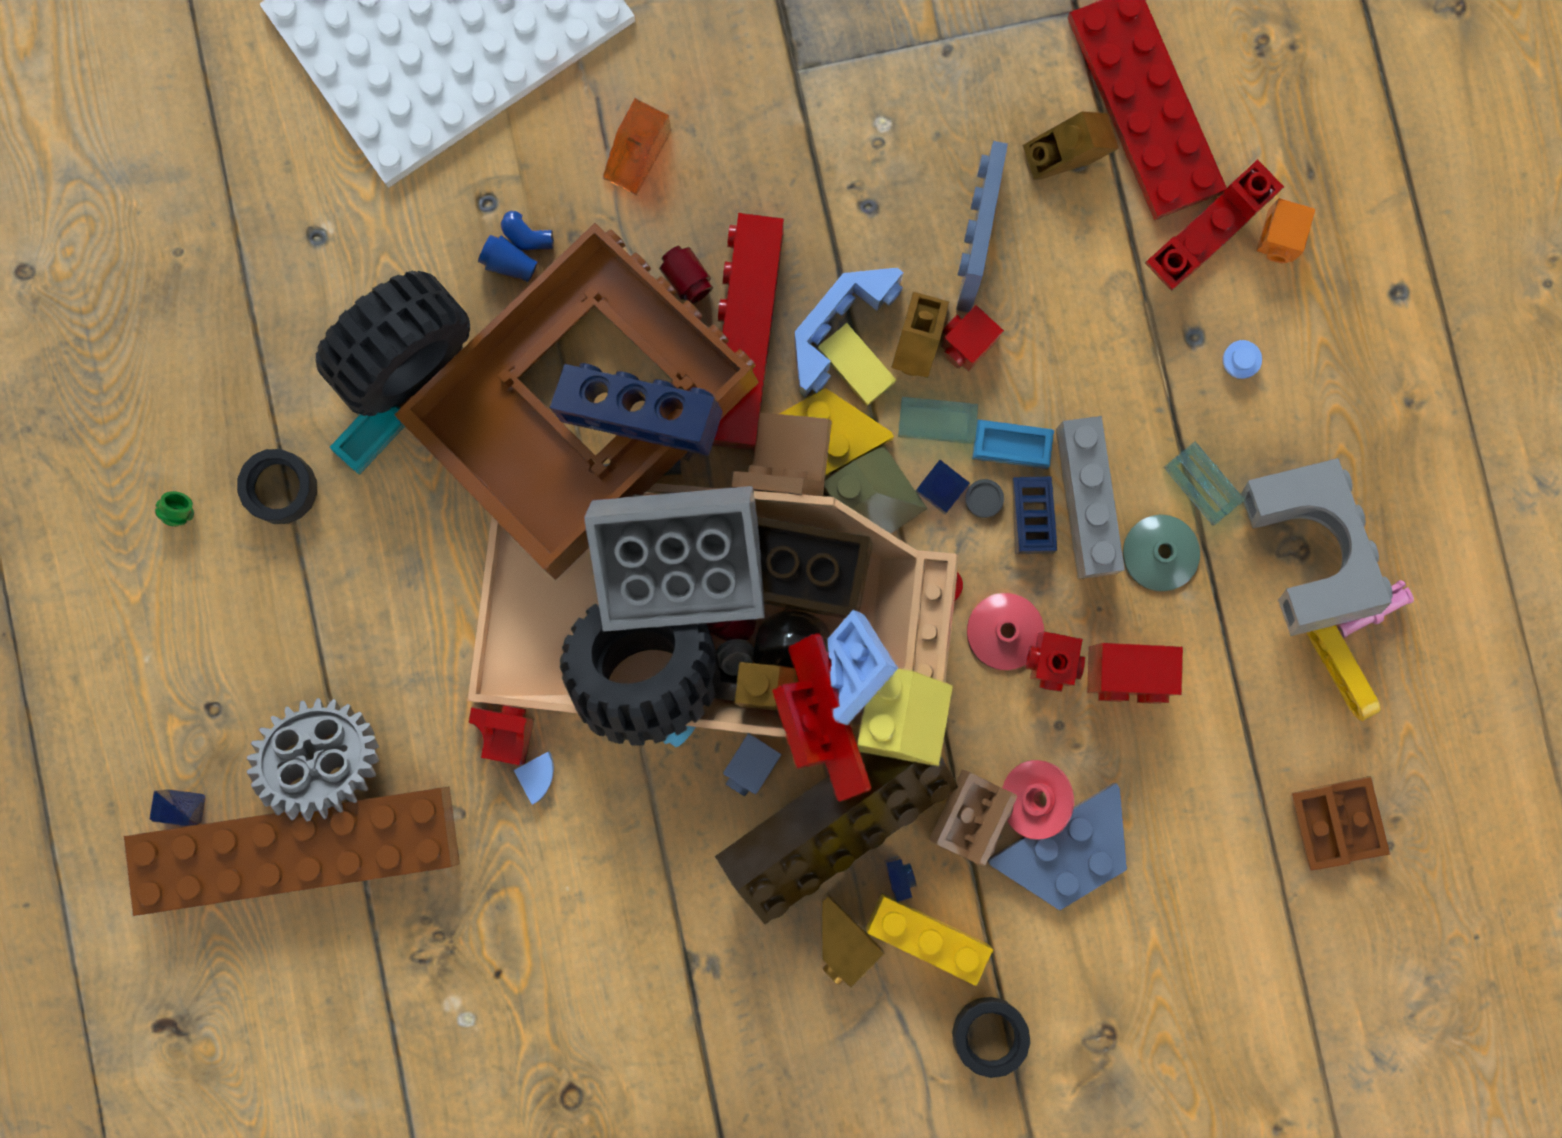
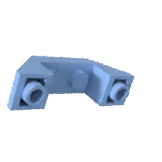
(871, 286)

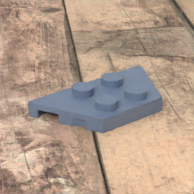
(1076, 858)

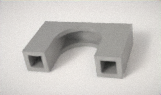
(1325, 496)

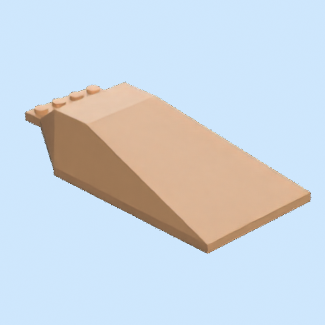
(531, 613)

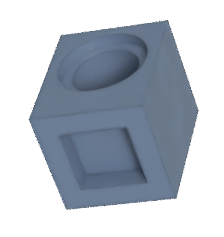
(750, 765)

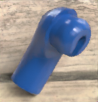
(522, 236)

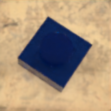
(942, 487)
(900, 878)

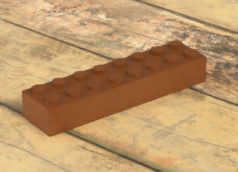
(285, 855)

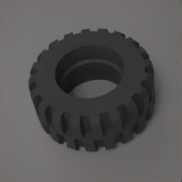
(392, 342)
(642, 708)

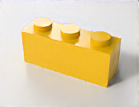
(928, 939)

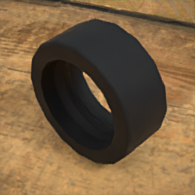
(256, 465)
(1020, 1046)

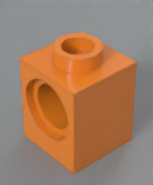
(1285, 231)

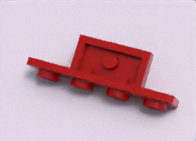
(810, 724)

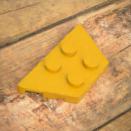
(851, 433)

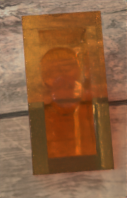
(637, 146)

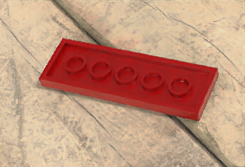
(1147, 104)

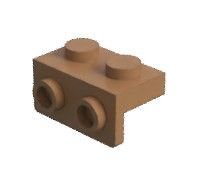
(973, 818)

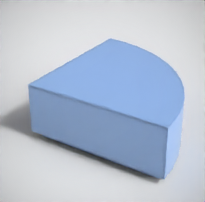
(536, 776)

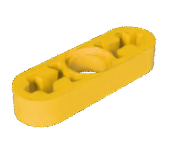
(1345, 672)

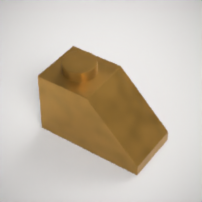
(920, 335)
(757, 682)
(845, 945)

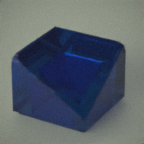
(177, 807)

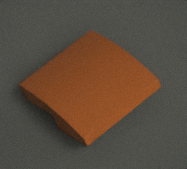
(1340, 823)

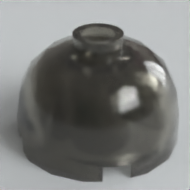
(781, 632)

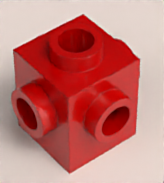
(1066, 650)

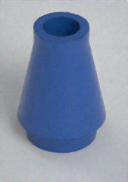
(506, 259)

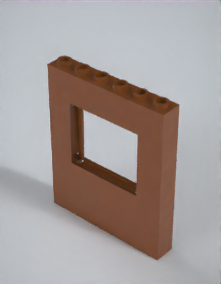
(514, 448)

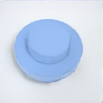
(1242, 359)

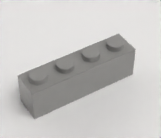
(1089, 497)

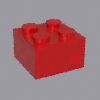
(1135, 669)

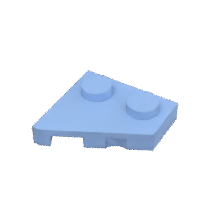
(858, 665)

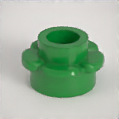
(174, 508)

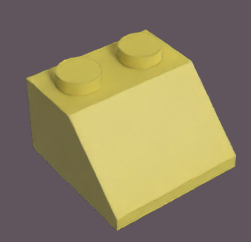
(907, 718)

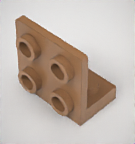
(788, 455)

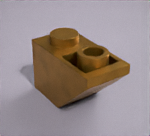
(1071, 144)

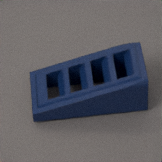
(1025, 546)

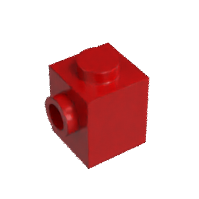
(969, 338)

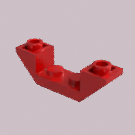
(1215, 225)

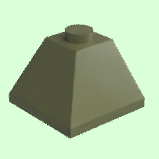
(876, 490)

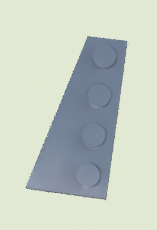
(979, 230)

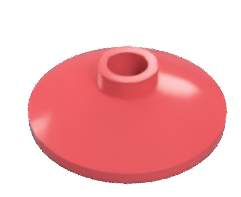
(985, 634)
(1028, 815)

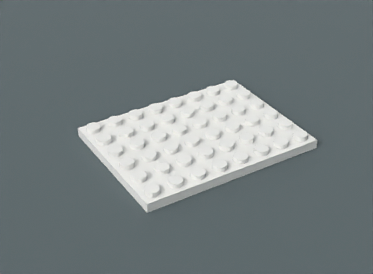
(432, 71)

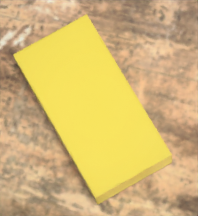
(857, 364)

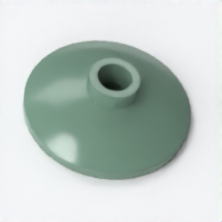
(1146, 564)

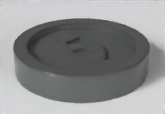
(984, 498)

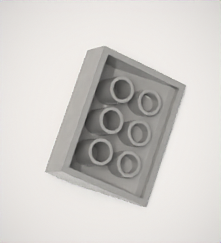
(676, 558)

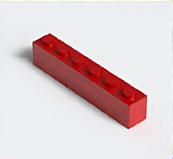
(749, 315)

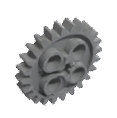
(313, 759)

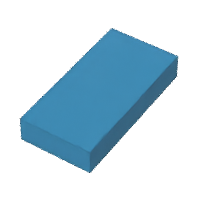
(1013, 444)

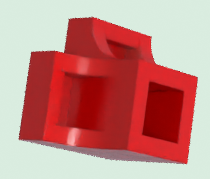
(504, 733)

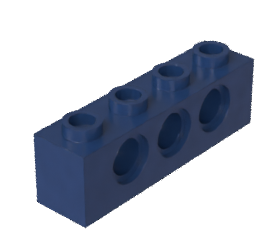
(690, 432)

